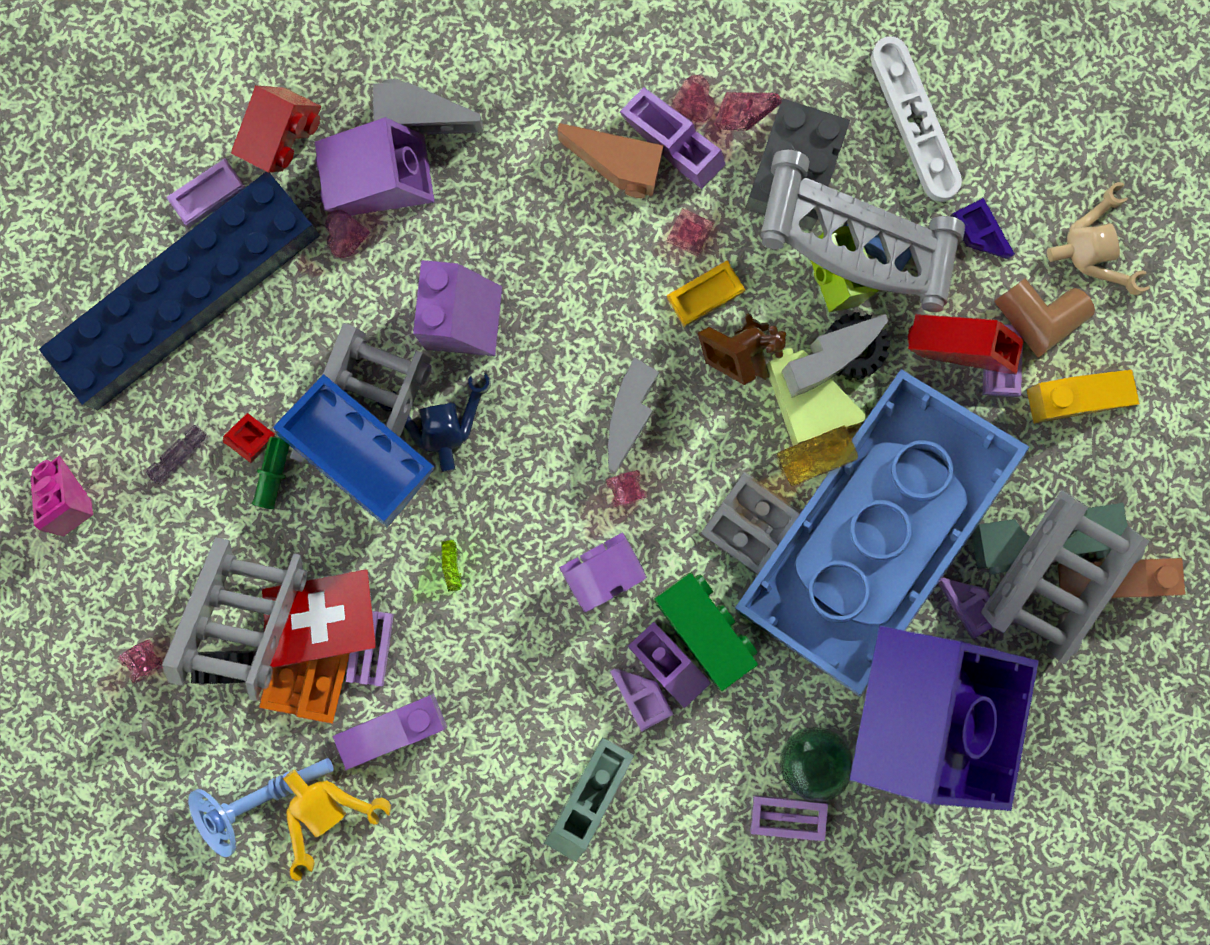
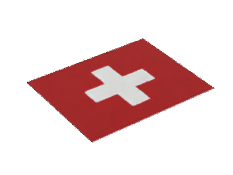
(326, 619)

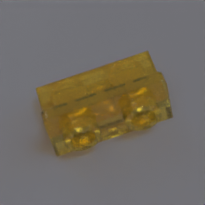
(816, 456)

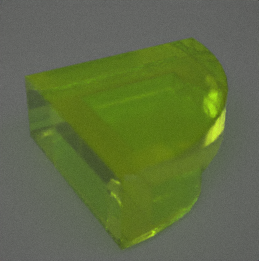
(450, 565)

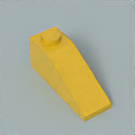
(1082, 395)

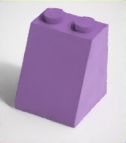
(374, 168)
(456, 309)

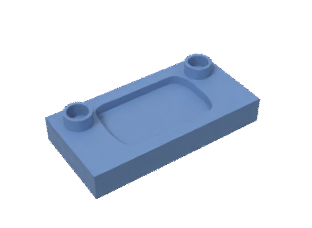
(881, 529)

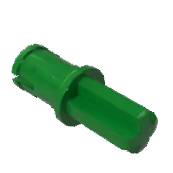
(271, 473)

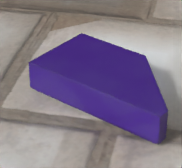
(983, 230)

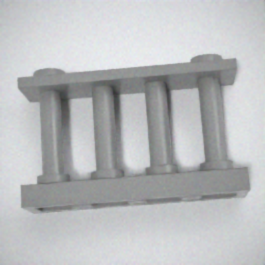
(352, 346)
(1036, 556)
(210, 594)

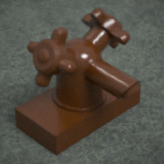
(742, 354)

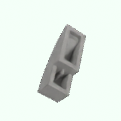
(831, 355)
(629, 413)

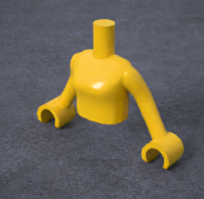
(319, 812)

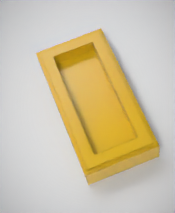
(705, 293)

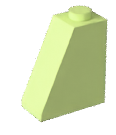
(814, 410)

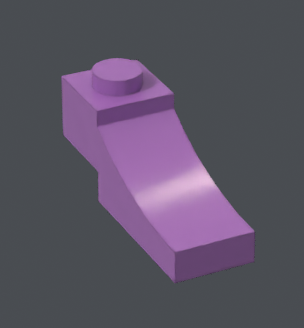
(390, 731)

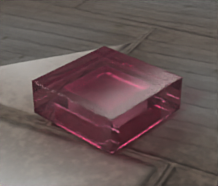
(690, 232)

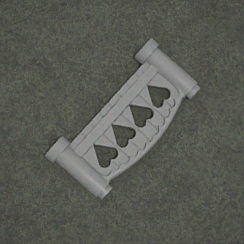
(931, 247)

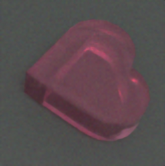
(694, 99)
(345, 233)

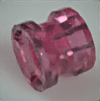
(626, 489)
(141, 661)

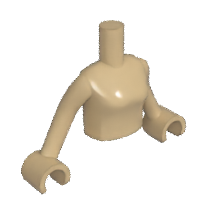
(1096, 245)

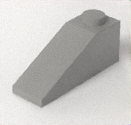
(422, 109)

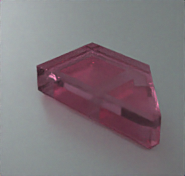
(745, 109)

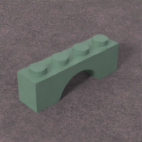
(1000, 542)

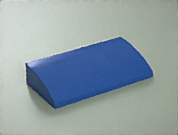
(354, 450)

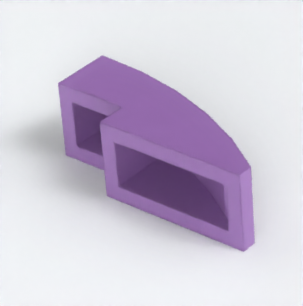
(681, 143)

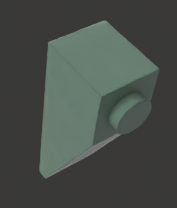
(589, 800)

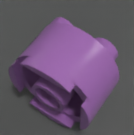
(603, 572)

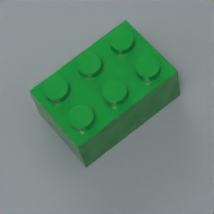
(707, 630)

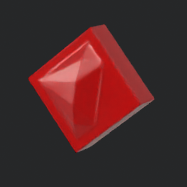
(248, 437)

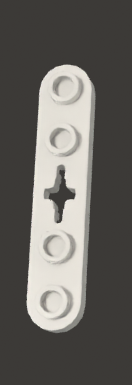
(930, 150)

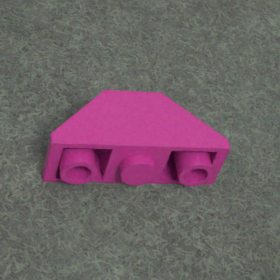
(58, 498)

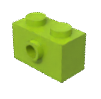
(838, 291)

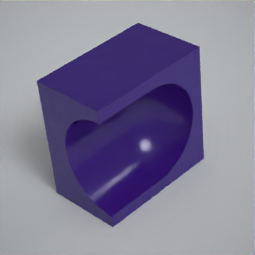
(944, 721)

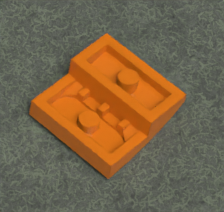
(307, 688)

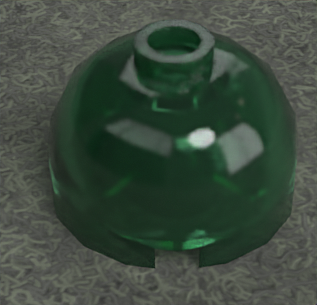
(816, 764)

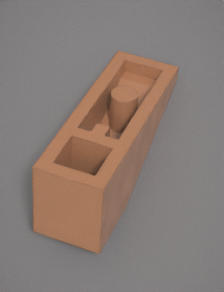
(621, 160)
(1144, 579)

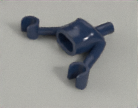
(441, 426)

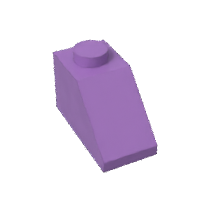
(669, 665)

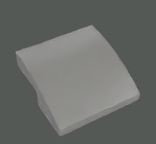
(751, 522)

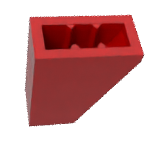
(966, 342)

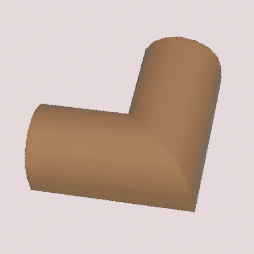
(1042, 324)

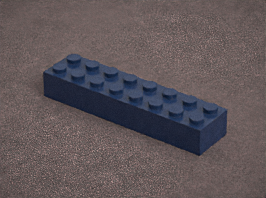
(179, 292)

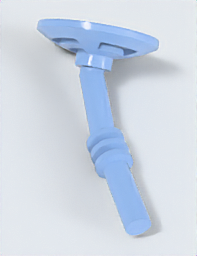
(222, 816)

